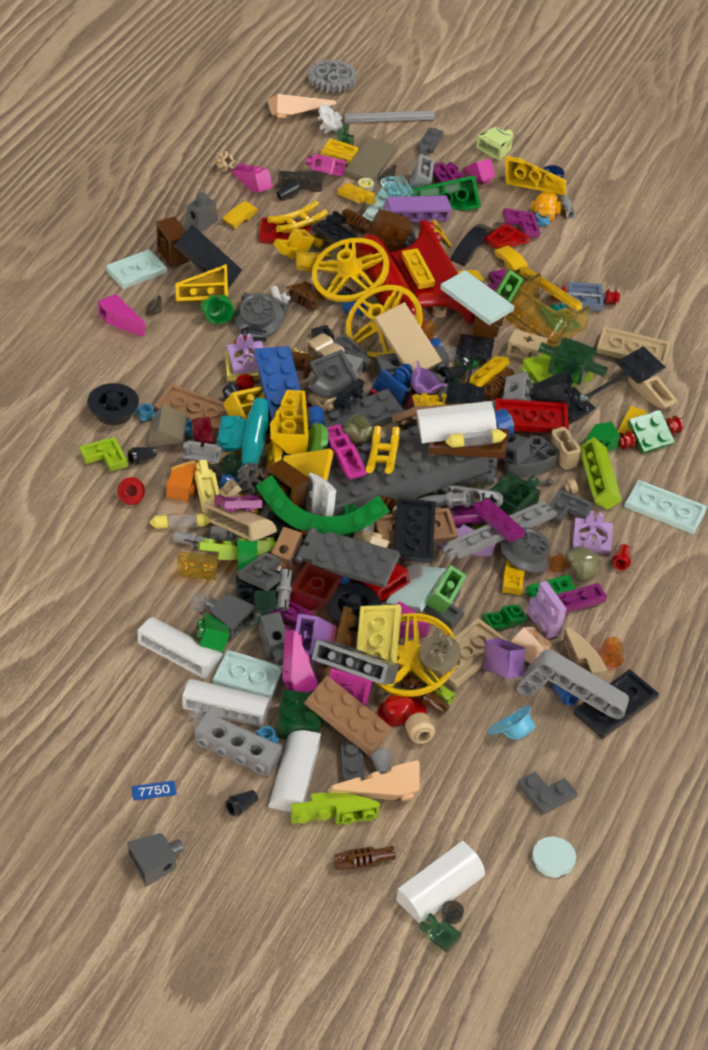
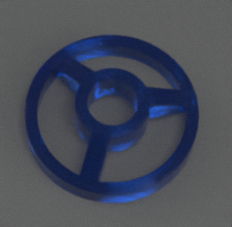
(556, 170)

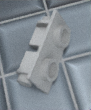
(209, 452)

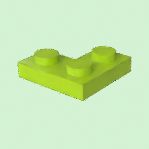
(107, 450)

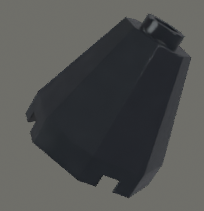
(555, 389)

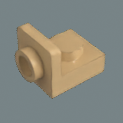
(325, 403)

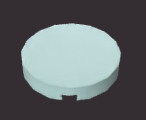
(554, 856)

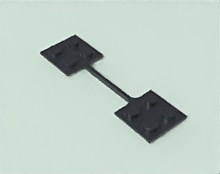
(475, 348)
(637, 365)

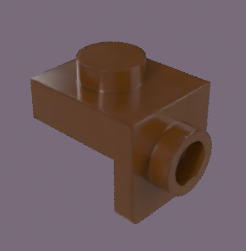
(302, 363)

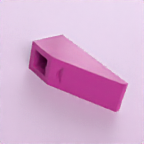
(254, 177)
(120, 315)
(296, 666)

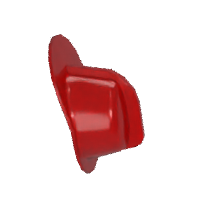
(398, 709)

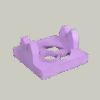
(243, 345)
(593, 524)

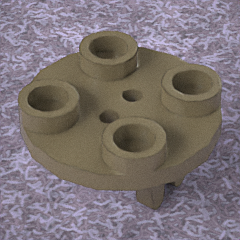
(435, 660)

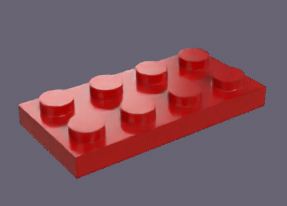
(535, 415)

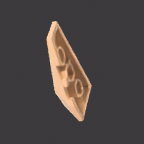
(288, 105)
(533, 642)
(398, 783)

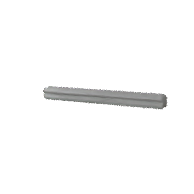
(389, 116)

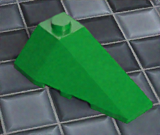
(460, 192)

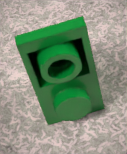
(605, 434)
(212, 633)

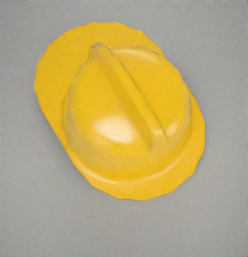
(306, 260)

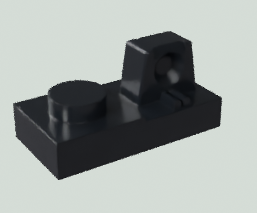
(349, 395)

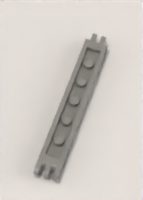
(488, 535)

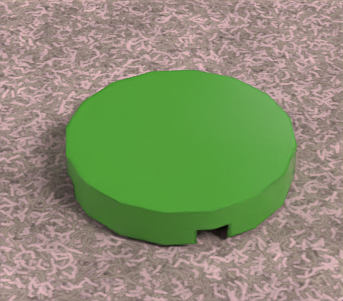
(317, 437)

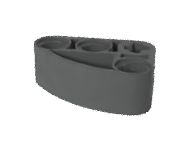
(541, 459)

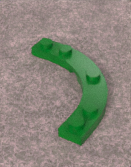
(304, 520)

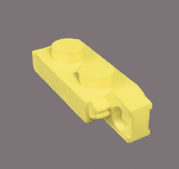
(206, 482)

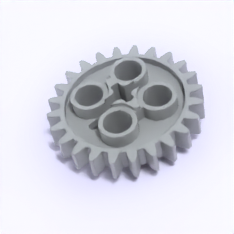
(332, 75)

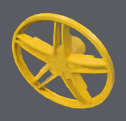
(349, 268)
(376, 310)
(410, 661)

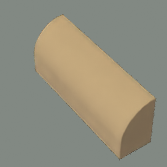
(239, 522)

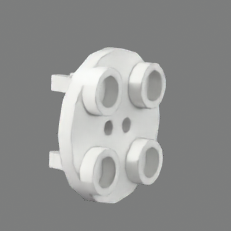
(331, 119)

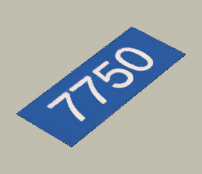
(154, 790)

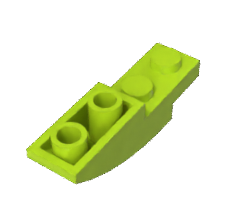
(228, 550)
(342, 806)

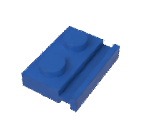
(388, 381)

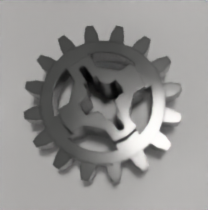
(249, 478)

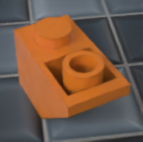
(182, 483)

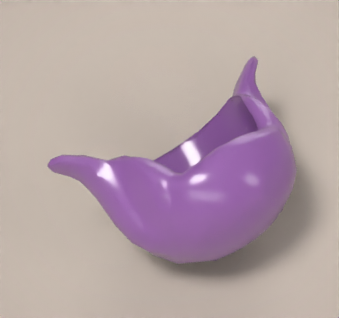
(424, 381)

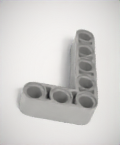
(575, 680)

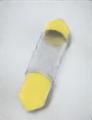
(475, 438)
(179, 521)

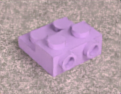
(547, 611)

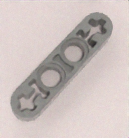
(482, 492)

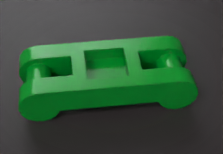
(558, 584)

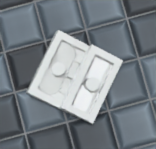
(320, 496)

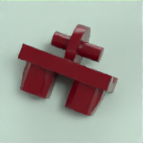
(202, 430)

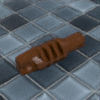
(356, 220)
(497, 384)
(411, 682)
(362, 857)

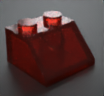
(314, 587)

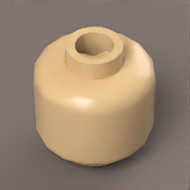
(420, 728)

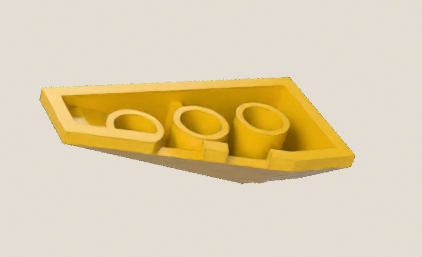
(529, 176)
(290, 423)

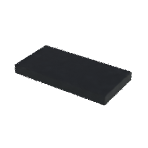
(205, 253)
(415, 530)
(639, 695)

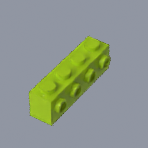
(600, 473)

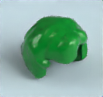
(217, 309)

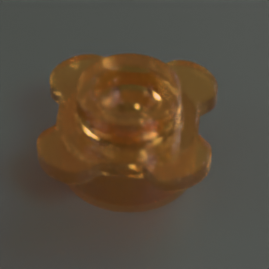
(558, 563)

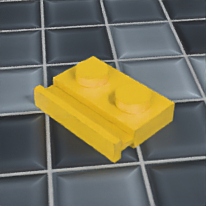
(339, 150)

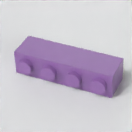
(420, 207)

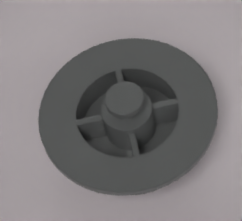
(259, 312)
(528, 552)

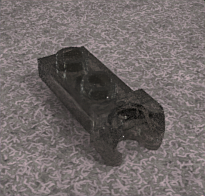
(310, 181)

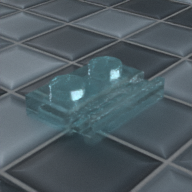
(397, 187)

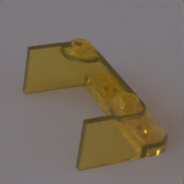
(541, 320)

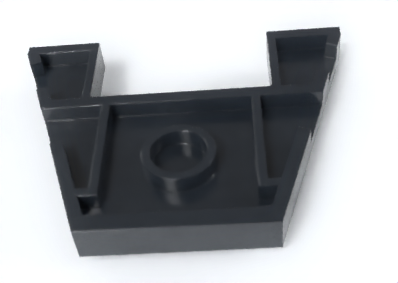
(332, 230)

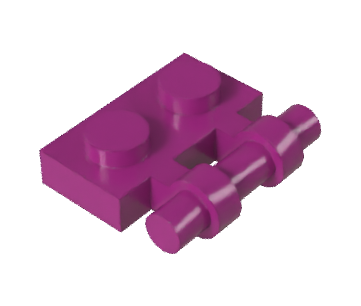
(446, 173)

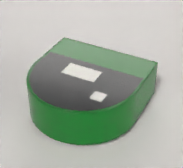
(465, 362)

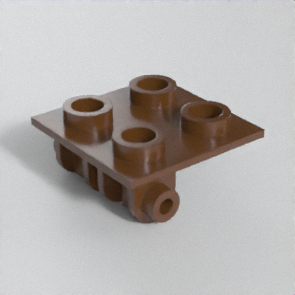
(305, 295)

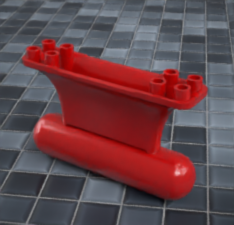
(399, 275)

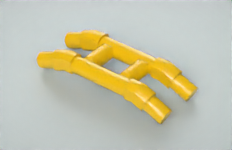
(302, 213)
(377, 446)

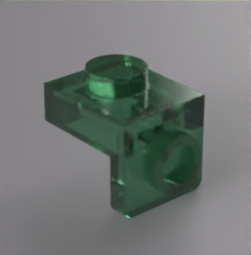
(344, 136)
(231, 464)

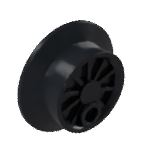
(113, 403)
(351, 596)

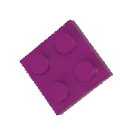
(464, 515)

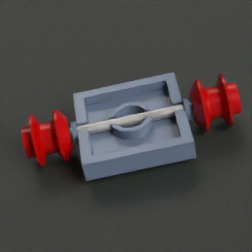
(591, 295)

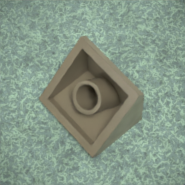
(167, 427)

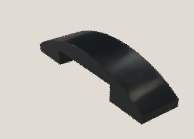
(469, 244)

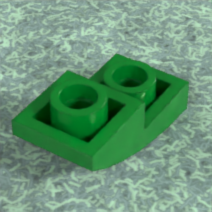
(246, 553)
(507, 617)

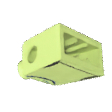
(495, 142)

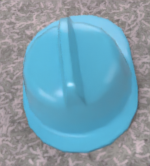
(515, 725)

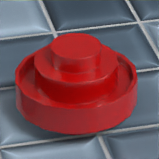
(131, 490)

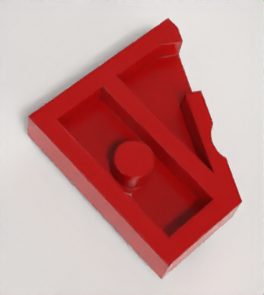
(506, 236)

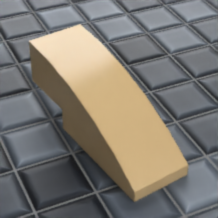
(654, 392)
(583, 653)

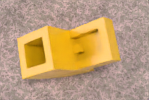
(298, 240)

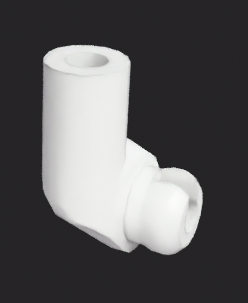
(276, 295)

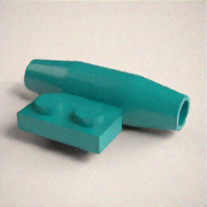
(245, 434)

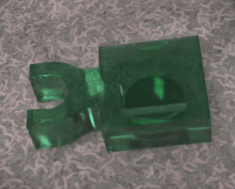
(265, 602)
(441, 934)

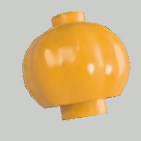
(546, 204)

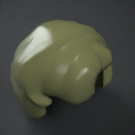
(358, 430)
(584, 562)

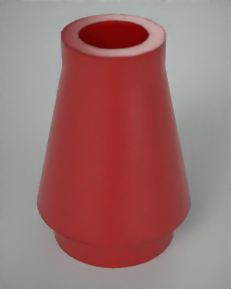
(622, 558)

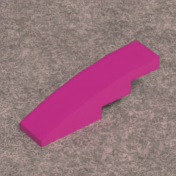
(345, 453)

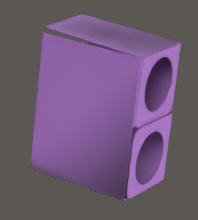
(504, 658)

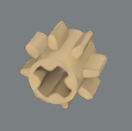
(224, 156)

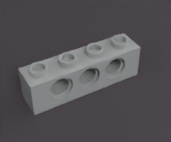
(238, 744)

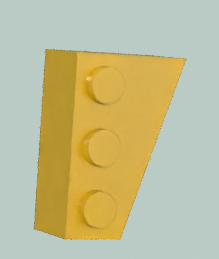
(202, 286)
(241, 401)

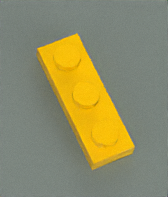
(418, 268)
(488, 371)

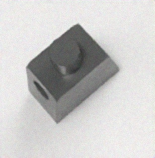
(201, 212)
(232, 612)
(272, 636)
(154, 856)

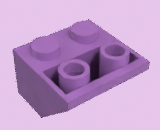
(311, 629)

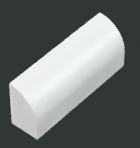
(441, 422)
(178, 647)
(226, 702)
(295, 770)
(441, 882)

